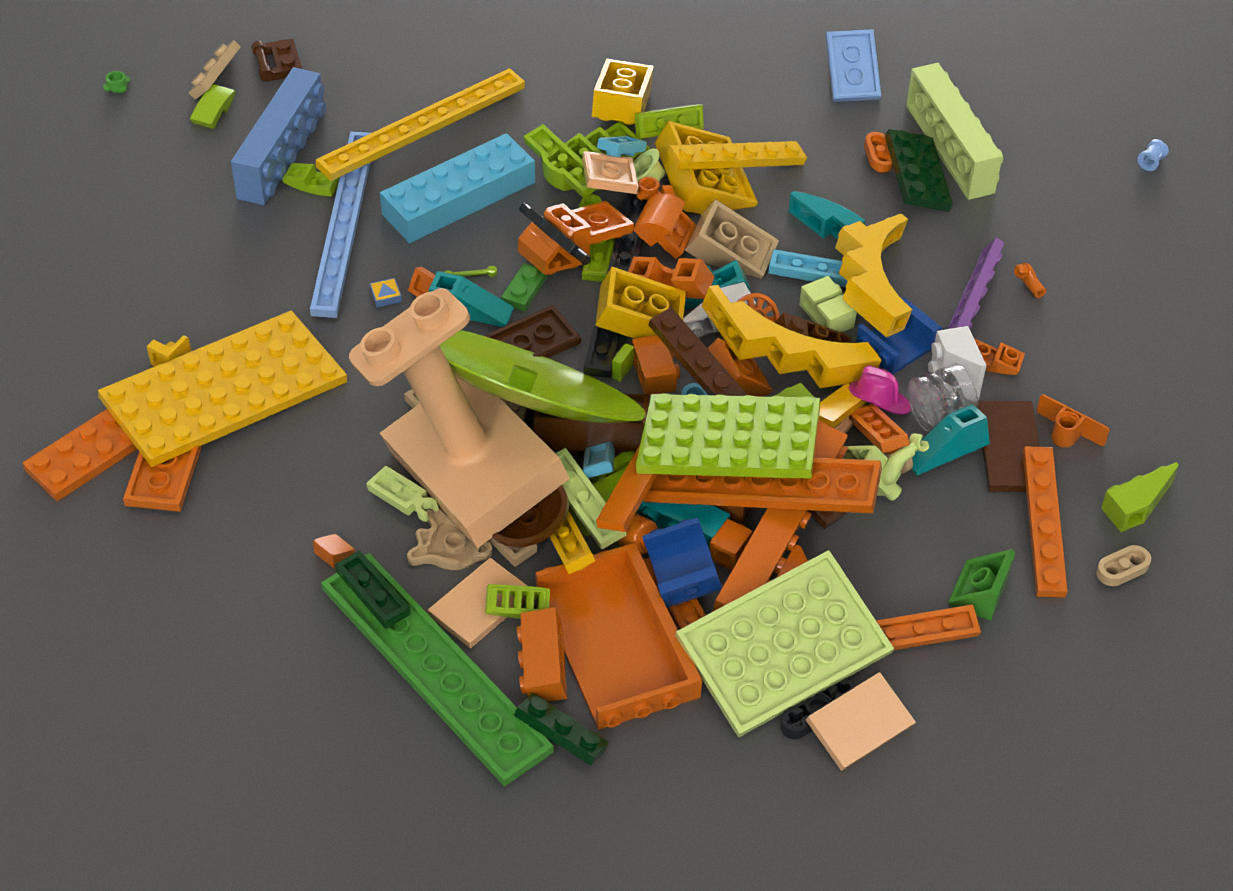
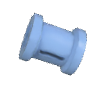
(1155, 152)

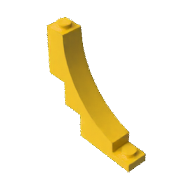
(756, 336)

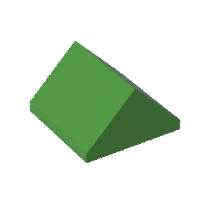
(983, 582)

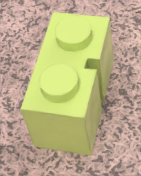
(825, 305)

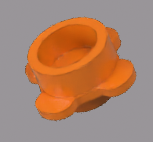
(648, 188)

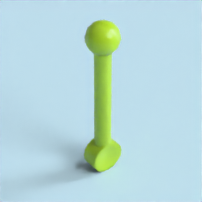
(490, 271)

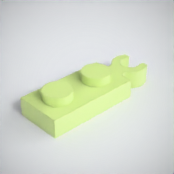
(401, 493)

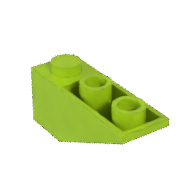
(1135, 500)

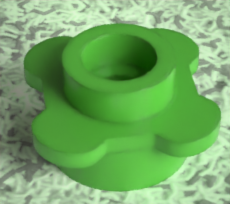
(116, 82)

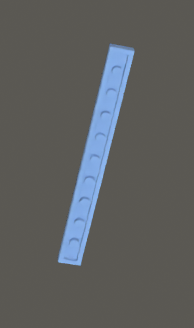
(339, 240)

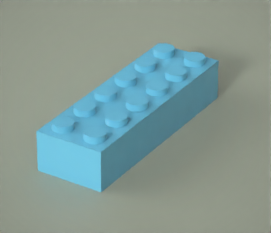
(457, 187)

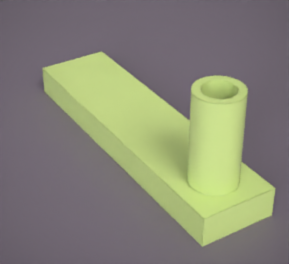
(586, 501)

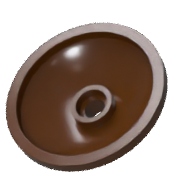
(537, 522)

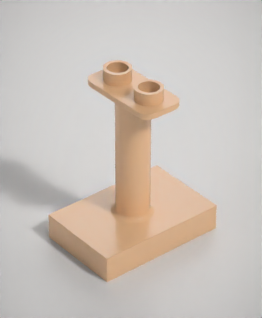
(459, 439)

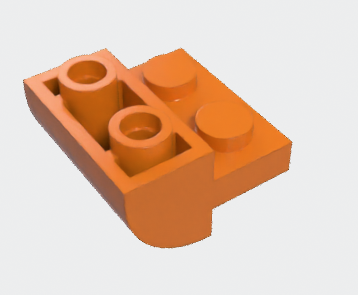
(665, 223)

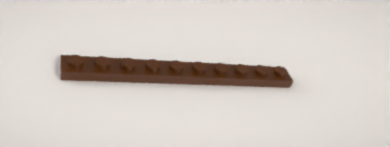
(708, 372)

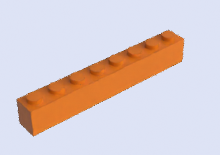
(776, 532)

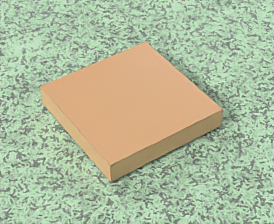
(610, 172)

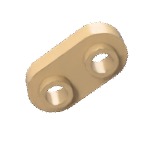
(1118, 567)

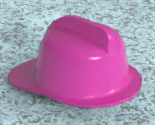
(881, 390)

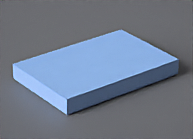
(853, 65)

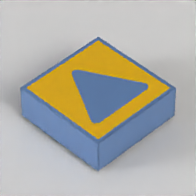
(385, 292)

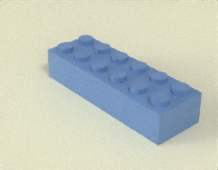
(278, 136)

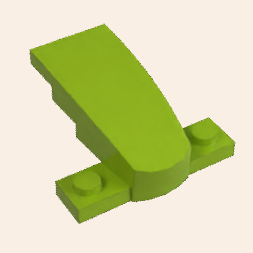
(563, 161)

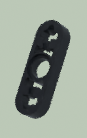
(795, 712)

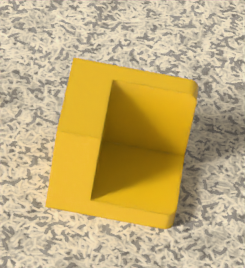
(162, 353)

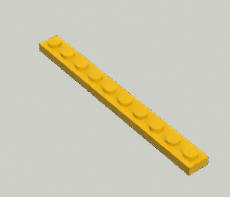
(419, 124)

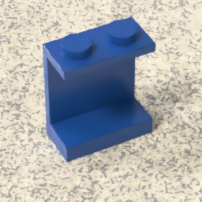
(905, 346)
(682, 562)

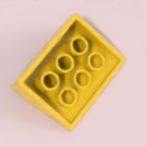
(702, 186)

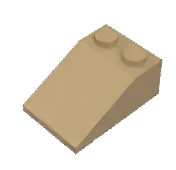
(727, 236)

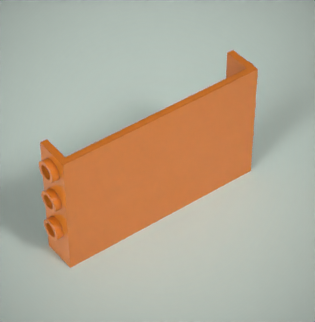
(620, 638)

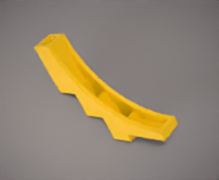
(862, 267)

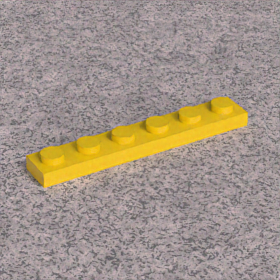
(736, 155)

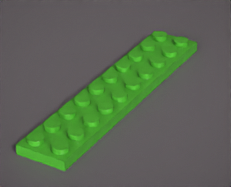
(447, 682)

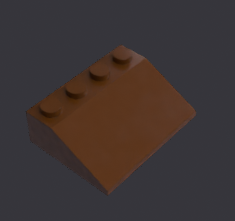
(578, 435)

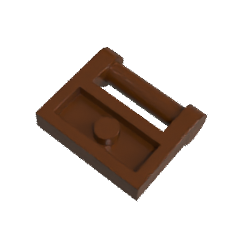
(284, 56)

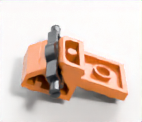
(565, 235)

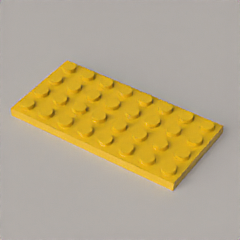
(221, 387)

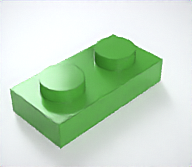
(524, 287)

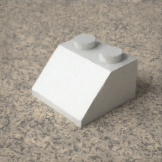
(958, 347)

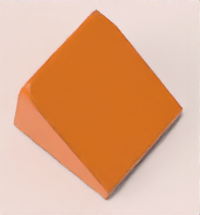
(332, 549)

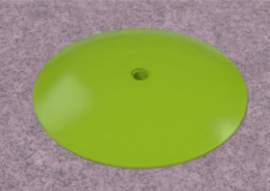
(536, 381)

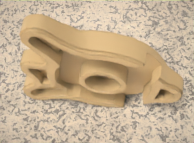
(446, 545)

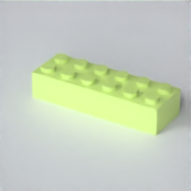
(955, 131)

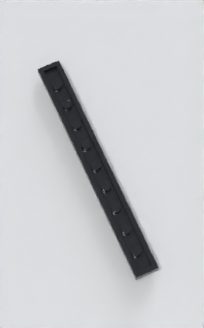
(603, 341)

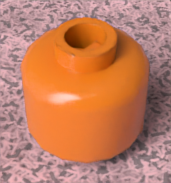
(637, 528)

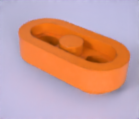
(878, 152)

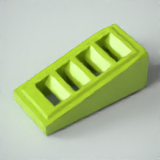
(541, 594)

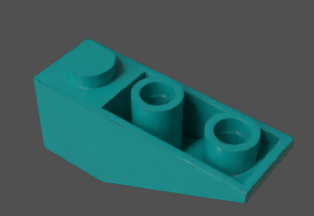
(480, 303)
(952, 438)
(670, 514)

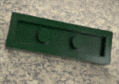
(372, 589)
(561, 729)

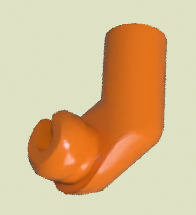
(1030, 279)

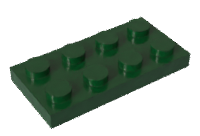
(918, 170)

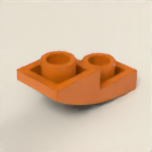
(1001, 359)

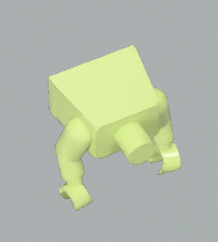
(890, 467)

